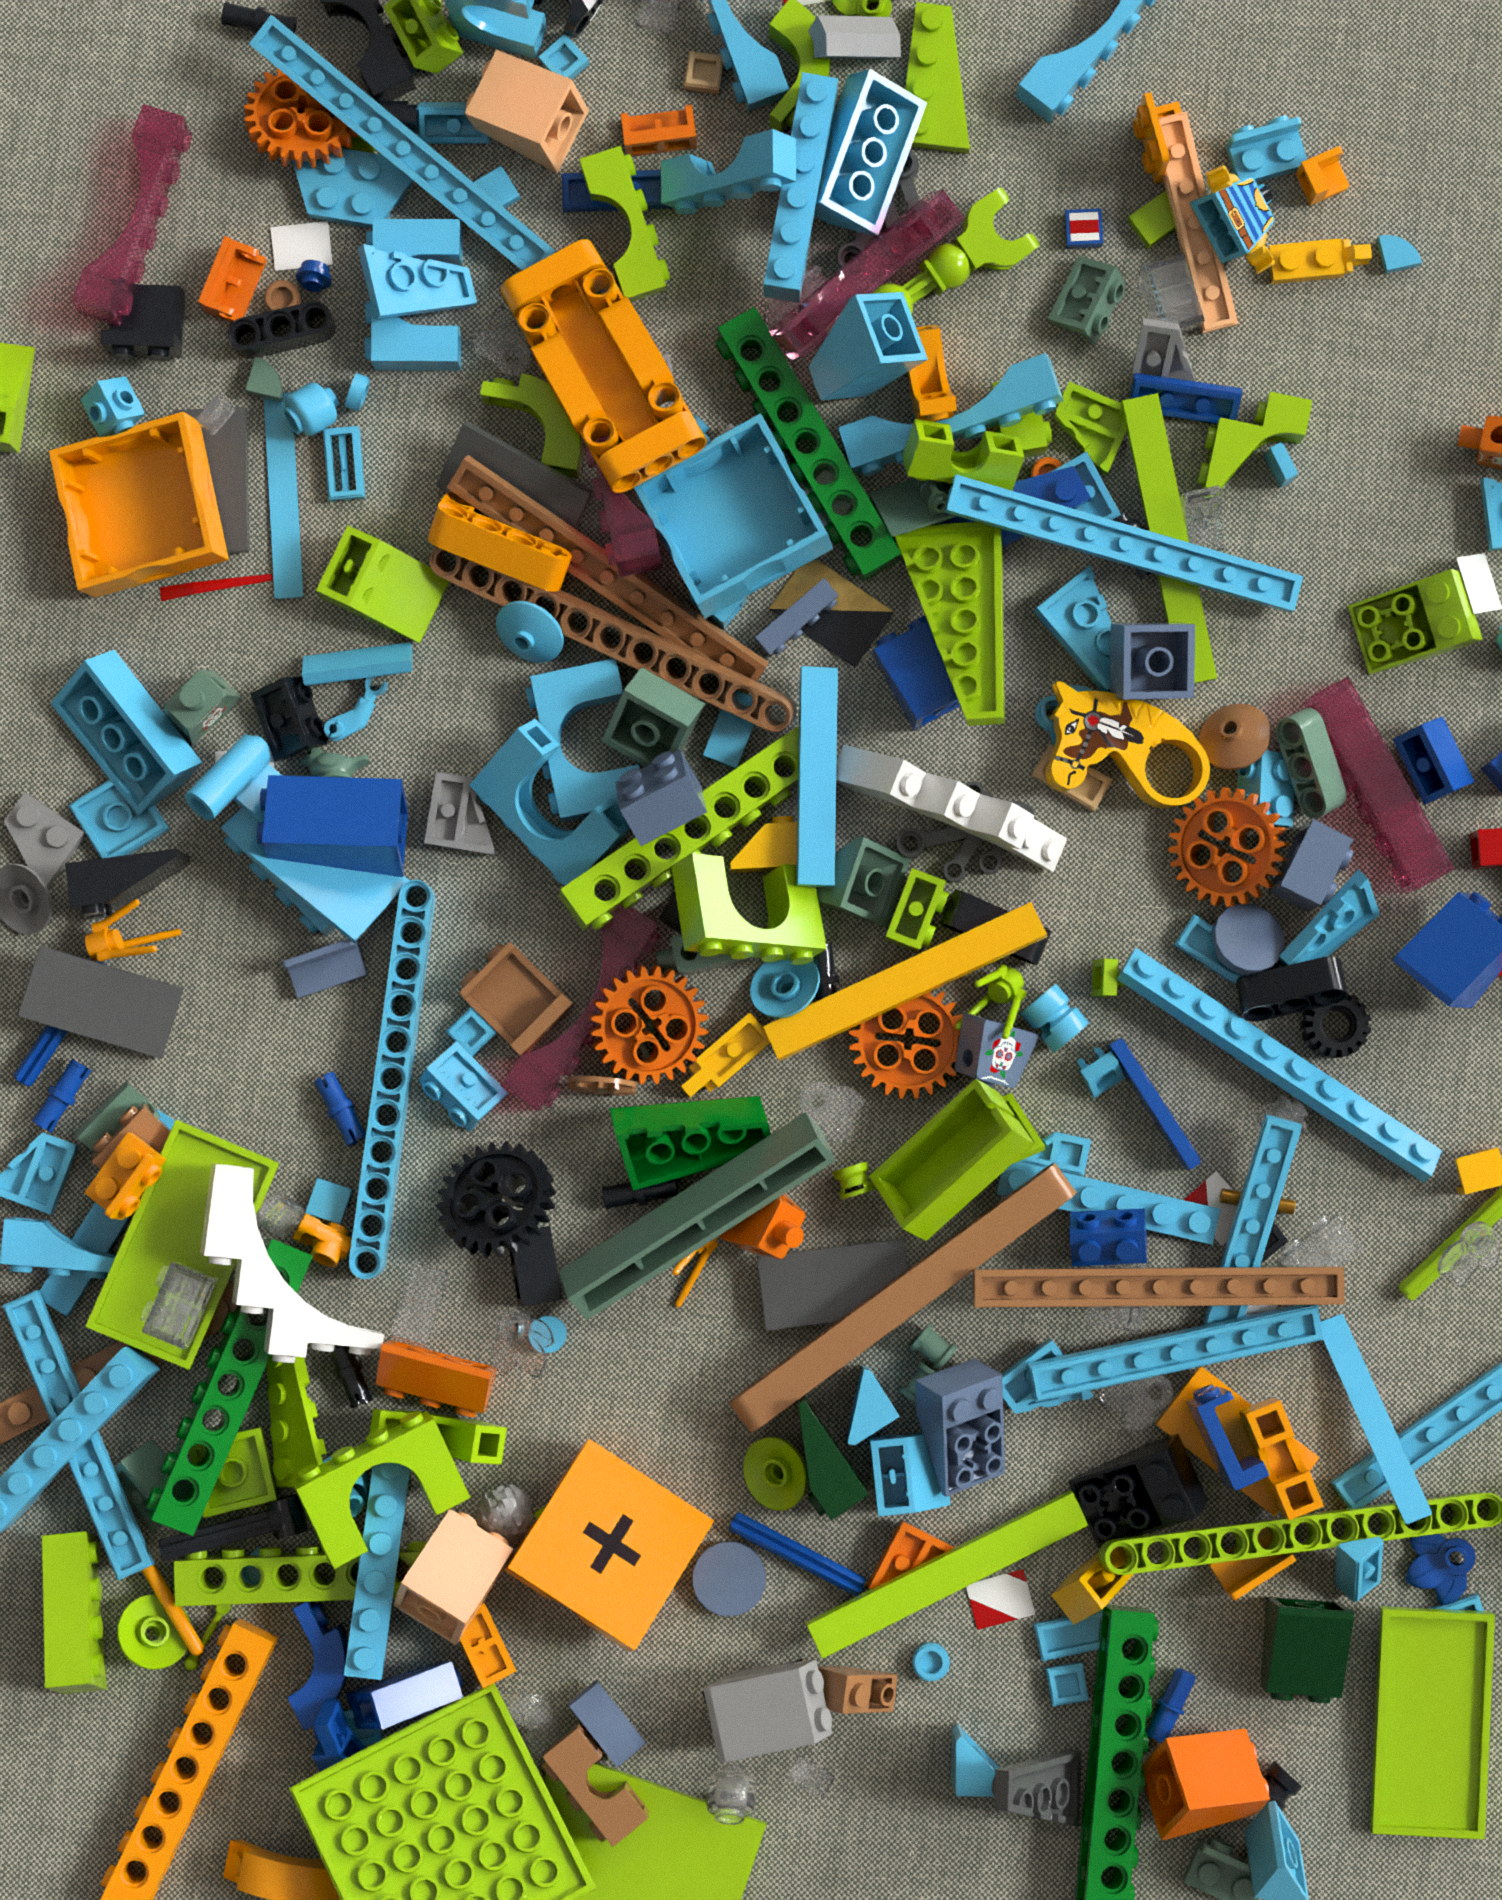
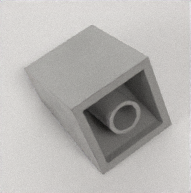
(768, 1710)

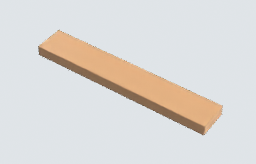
(1183, 185)

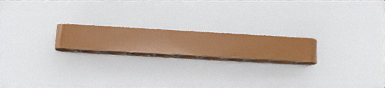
(630, 638)
(902, 1297)

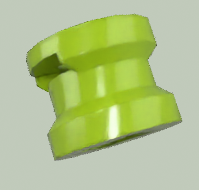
(851, 1177)

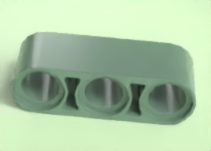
(1311, 763)

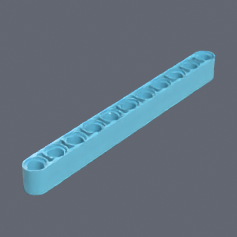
(397, 1097)

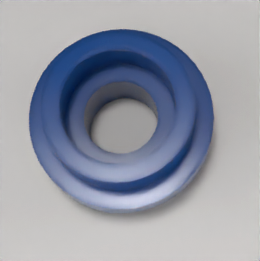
(313, 275)

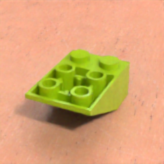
(15, 380)
(382, 585)
(1415, 622)

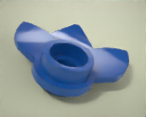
(1436, 1569)

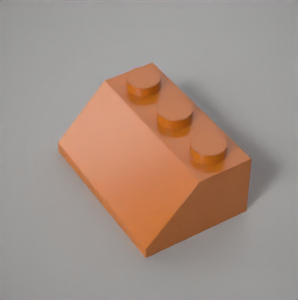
(435, 1377)

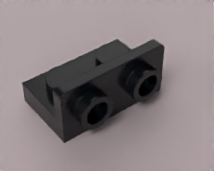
(288, 717)

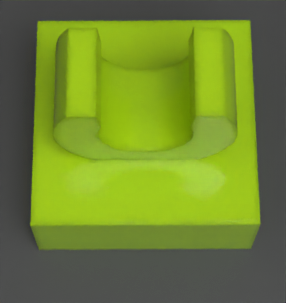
(1105, 978)

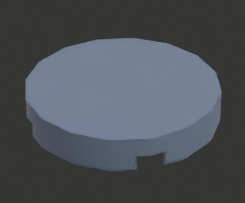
(1247, 939)
(729, 1578)

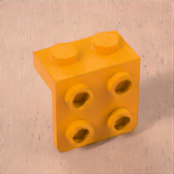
(1148, 128)

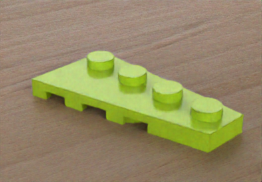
(936, 79)
(292, 1420)

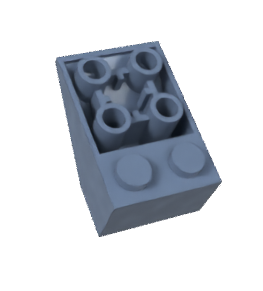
(963, 1424)

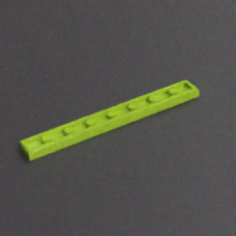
(1165, 516)
(946, 1574)

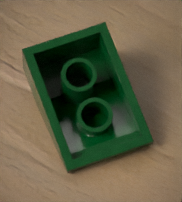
(831, 1476)

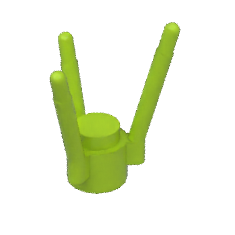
(1003, 987)

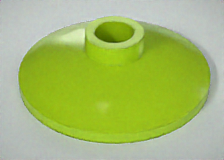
(765, 1478)
(152, 1655)

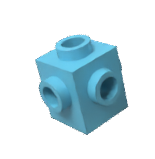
(112, 406)

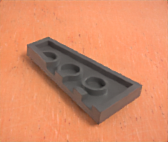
(1041, 1787)

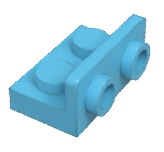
(1267, 149)
(462, 1086)

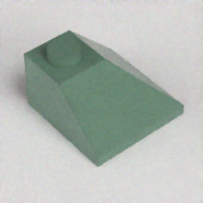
(865, 881)

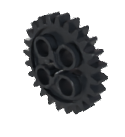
(481, 1228)

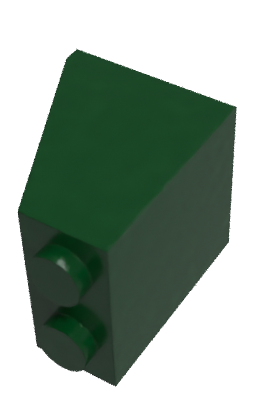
(1305, 1648)

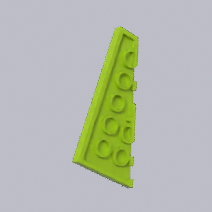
(961, 594)

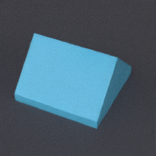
(870, 1408)
(970, 1766)
(1275, 1857)

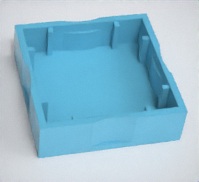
(734, 517)

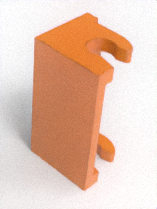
(659, 132)
(232, 280)

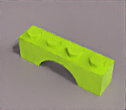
(610, 181)

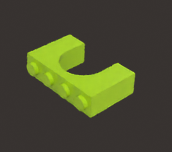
(715, 927)
(327, 1487)

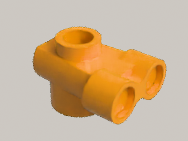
(328, 1241)

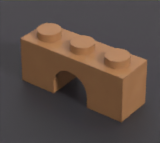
(613, 1812)

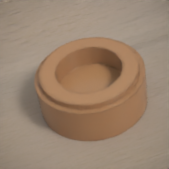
(281, 295)

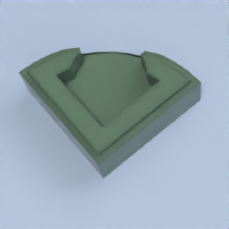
(264, 381)

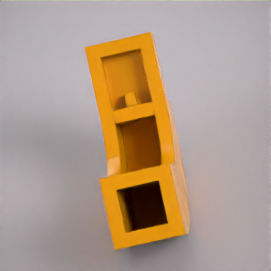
(928, 381)
(277, 1875)

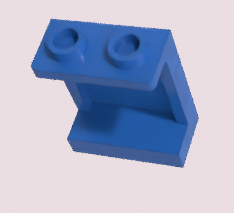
(1232, 1472)

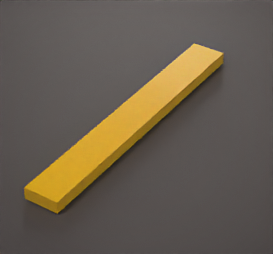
(905, 981)

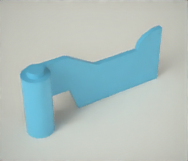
(341, 896)

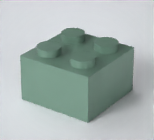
(651, 718)

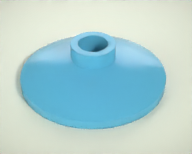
(529, 631)
(773, 981)

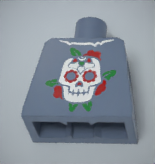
(988, 1056)

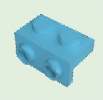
(1272, 783)

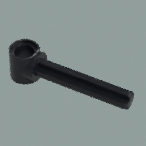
(283, 1518)

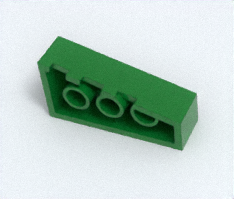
(685, 1137)

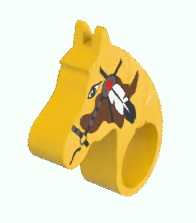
(1100, 725)

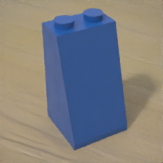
(335, 822)

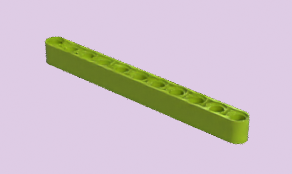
(1284, 1542)

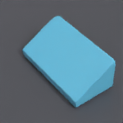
(447, 124)
(1358, 1566)

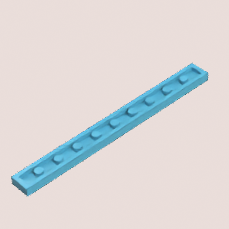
(399, 144)
(1123, 543)
(1280, 1065)

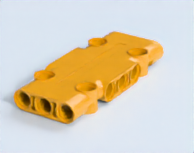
(602, 366)

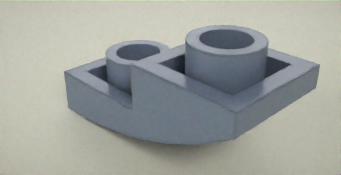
(606, 1723)

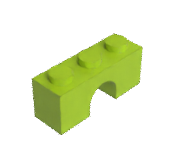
(932, 457)

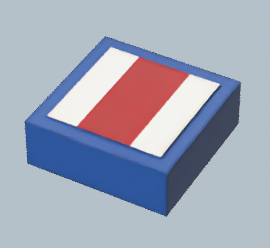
(1083, 228)

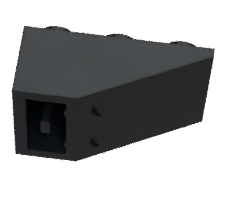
(1140, 1491)

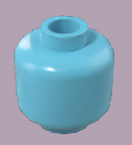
(310, 409)

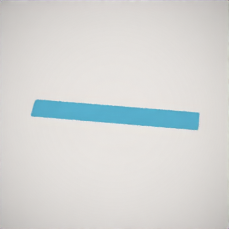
(283, 502)
(1374, 1420)

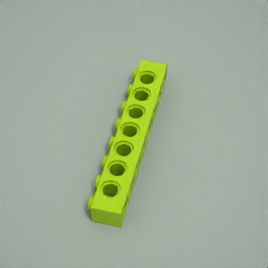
(580, 895)
(194, 1589)

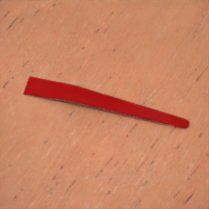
(191, 588)

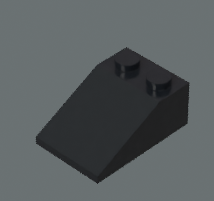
(110, 883)

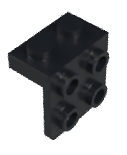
(151, 327)

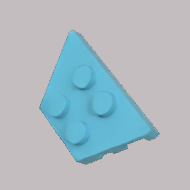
(352, 188)

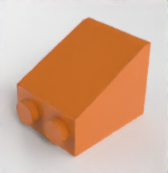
(1203, 1782)

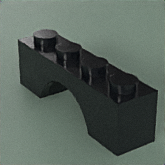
(382, 67)

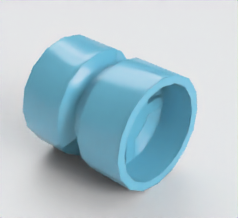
(1054, 1018)

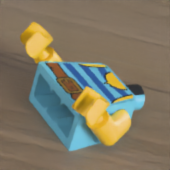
(1236, 217)

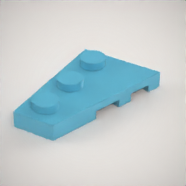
(1336, 923)

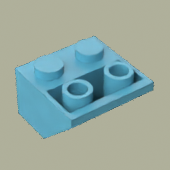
(904, 1475)

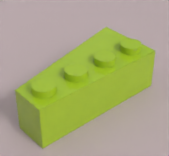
(72, 1614)

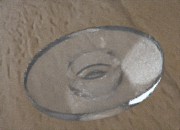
(540, 1718)

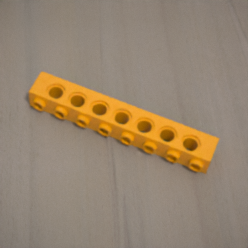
(256, 1648)

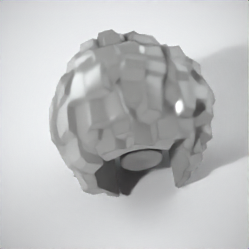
(505, 1512)

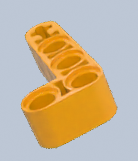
(497, 545)

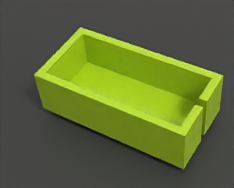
(951, 1160)

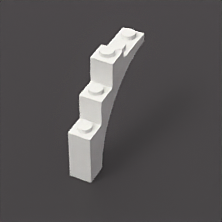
(951, 803)
(233, 1233)

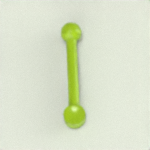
(192, 1662)

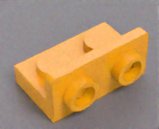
(125, 1177)

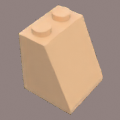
(527, 109)
(453, 1576)

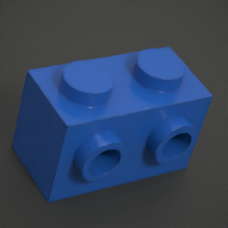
(1433, 760)
(1108, 1237)

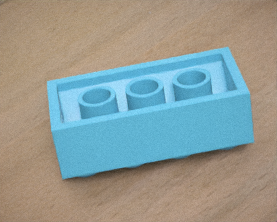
(866, 151)
(125, 730)

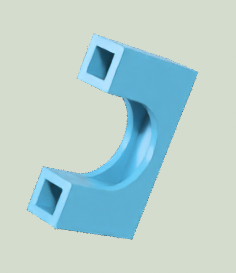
(500, 24)
(394, 342)
(557, 699)
(508, 790)

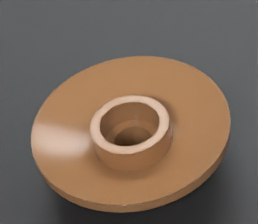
(1241, 747)

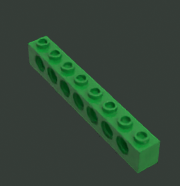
(750, 331)
(185, 1512)
(1105, 1742)

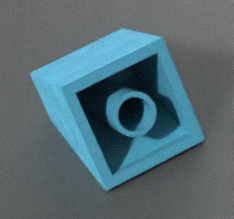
(867, 347)

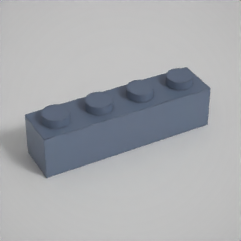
(796, 617)

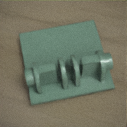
(911, 505)

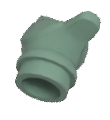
(332, 764)

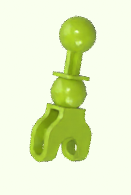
(975, 248)

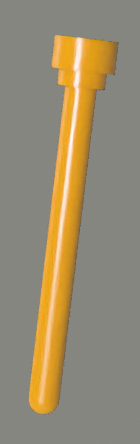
(175, 1614)

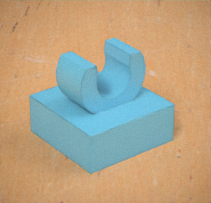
(1101, 1073)

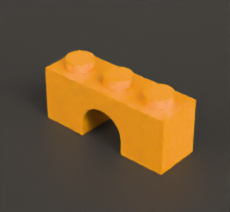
(1274, 1445)

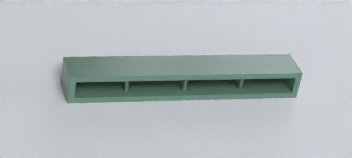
(696, 1216)

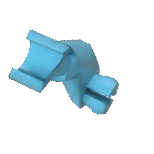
(357, 718)

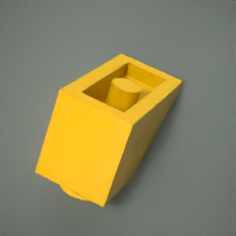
(769, 847)
(1090, 1587)

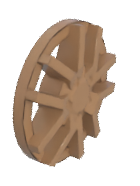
(602, 1085)

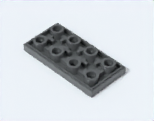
(229, 472)
(532, 477)
(100, 1002)
(826, 1282)

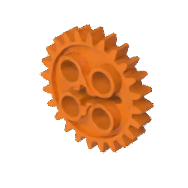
(302, 117)
(1241, 818)
(623, 1044)
(904, 1073)

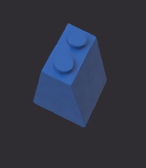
(916, 673)
(1456, 951)

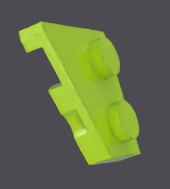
(1092, 423)

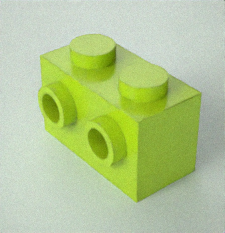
(424, 33)
(912, 918)

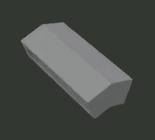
(855, 37)

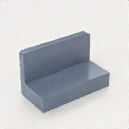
(326, 968)

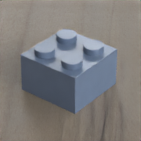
(1152, 660)
(660, 796)
(1312, 866)

